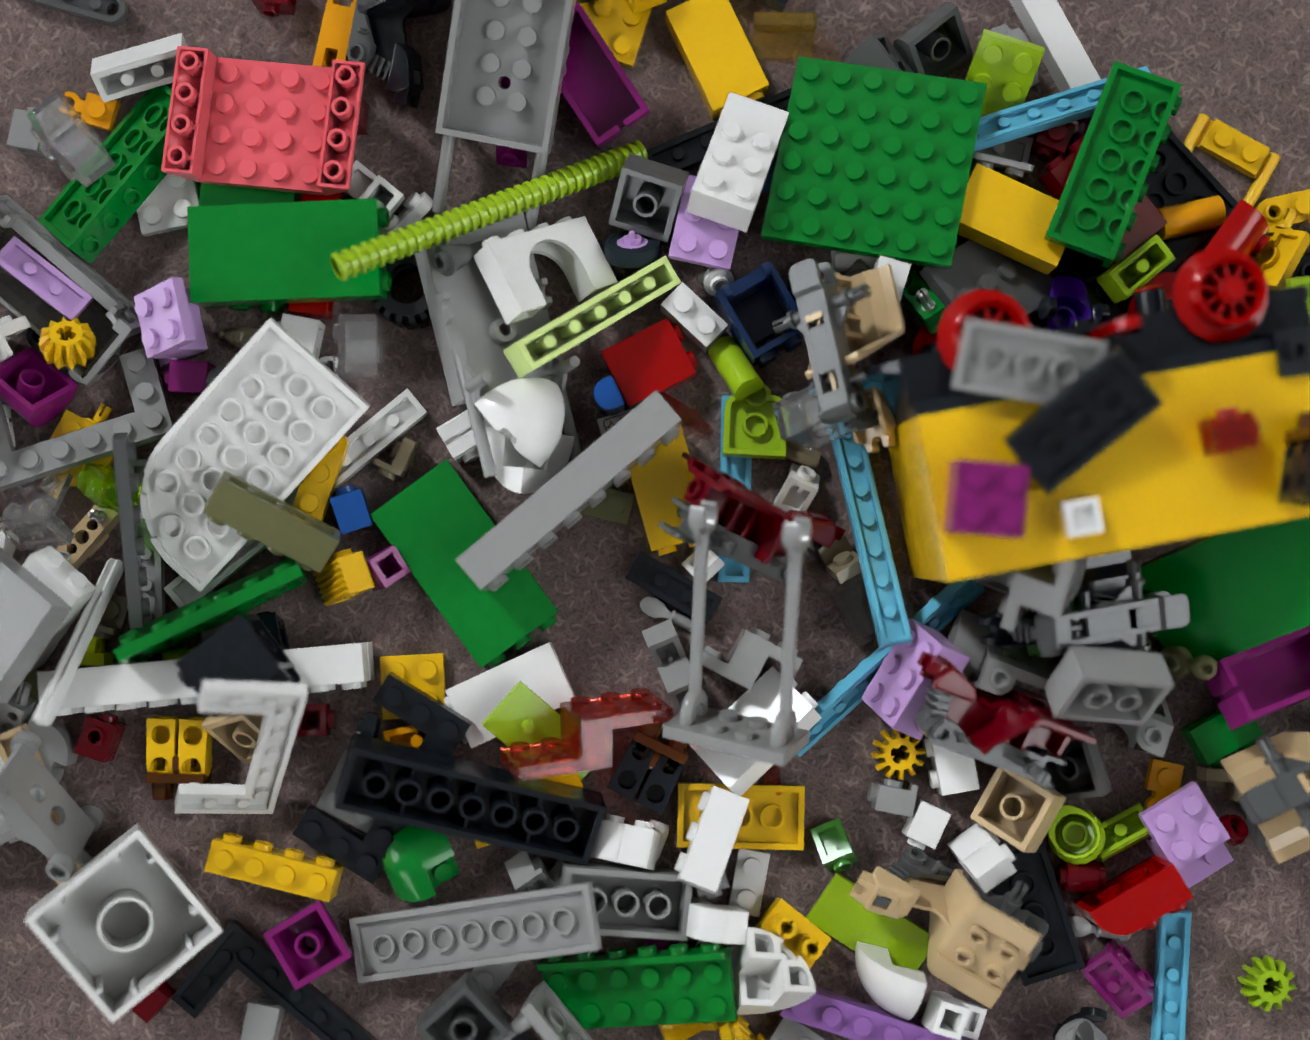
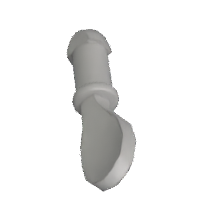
(656, 608)
(1082, 927)

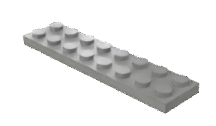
(476, 932)

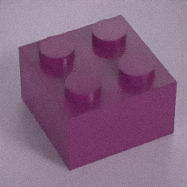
(986, 498)

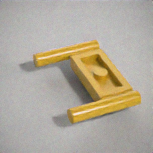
(1235, 151)

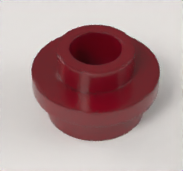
(1235, 828)

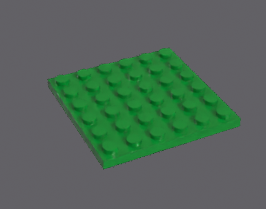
(874, 162)

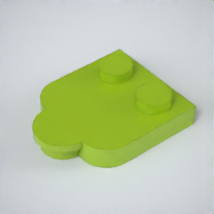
(752, 428)

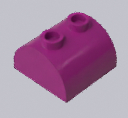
(34, 387)
(308, 944)

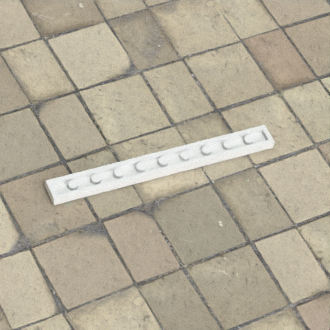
(364, 445)

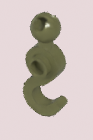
(1181, 663)

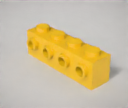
(273, 867)

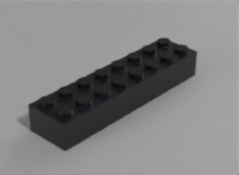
(469, 800)

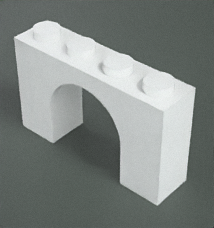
(567, 242)

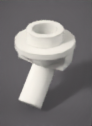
(715, 279)

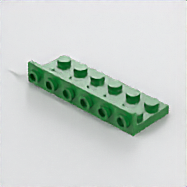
(1114, 163)
(92, 215)
(210, 611)
(645, 985)

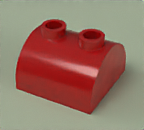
(1242, 230)

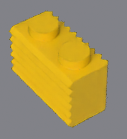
(344, 577)

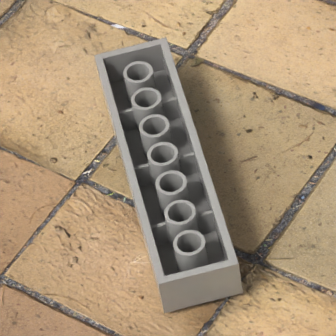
(570, 492)

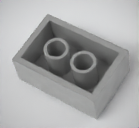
(1108, 685)

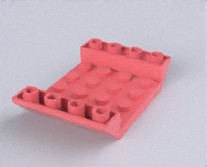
(263, 123)

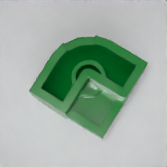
(418, 863)

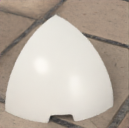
(528, 414)
(518, 472)
(769, 975)
(890, 986)

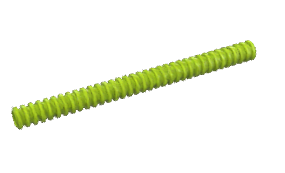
(483, 212)

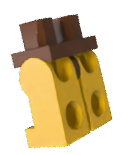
(176, 753)

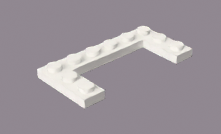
(282, 713)

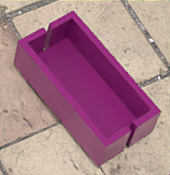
(598, 85)
(1263, 679)

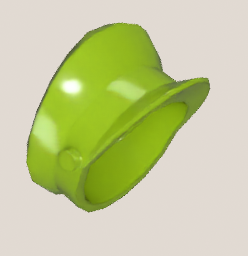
(1076, 835)

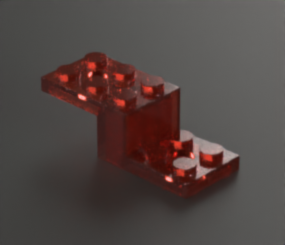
(585, 734)

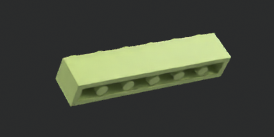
(591, 317)

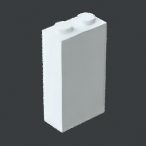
(66, 582)
(480, 695)
(763, 700)

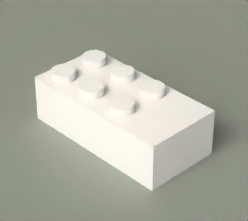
(737, 162)

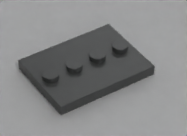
(985, 269)

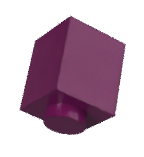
(187, 377)
(386, 567)

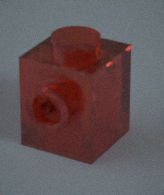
(1229, 431)

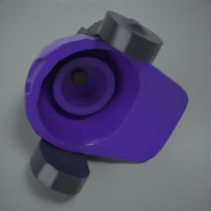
(1068, 304)

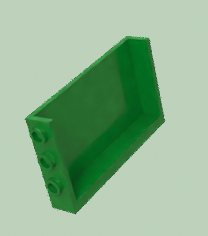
(1238, 585)

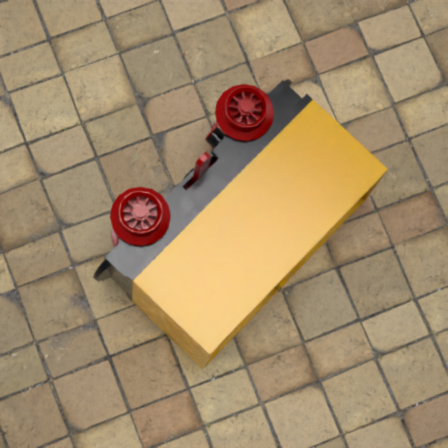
(1198, 352)

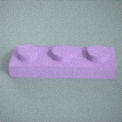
(43, 279)

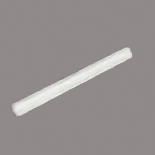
(78, 643)

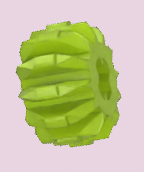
(1256, 979)

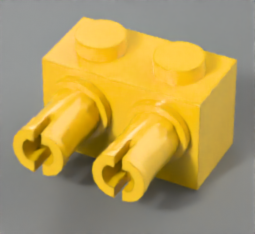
(798, 932)

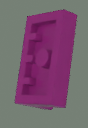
(1119, 979)

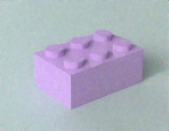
(899, 688)

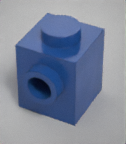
(351, 509)

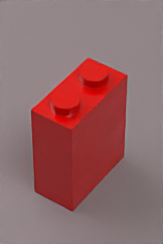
(650, 362)

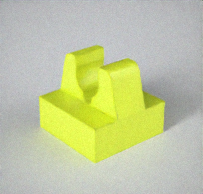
(95, 654)

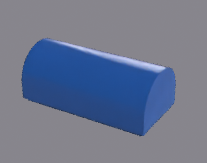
(608, 398)

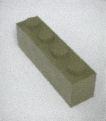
(271, 522)

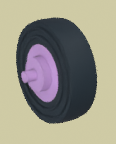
(631, 250)

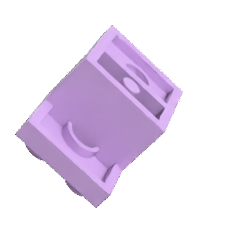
(700, 239)
(169, 322)
(1187, 834)

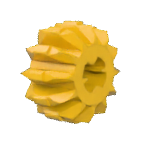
(67, 343)
(899, 764)

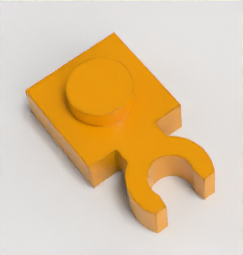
(95, 111)
(1162, 779)

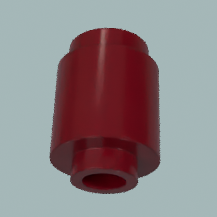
(1081, 877)

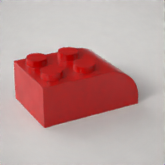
(1136, 897)

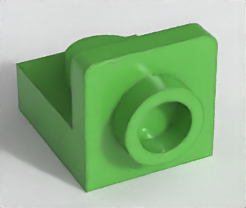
(834, 846)

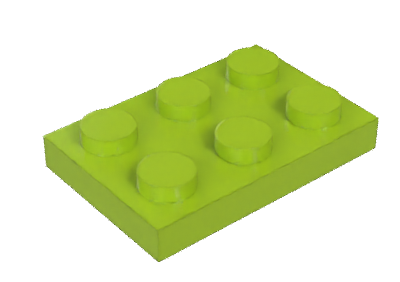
(1006, 67)

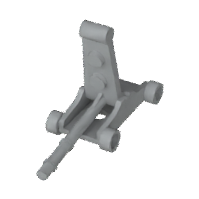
(27, 799)

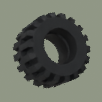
(400, 313)

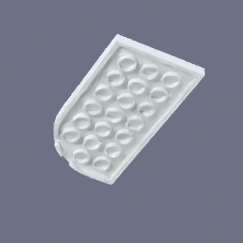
(260, 420)

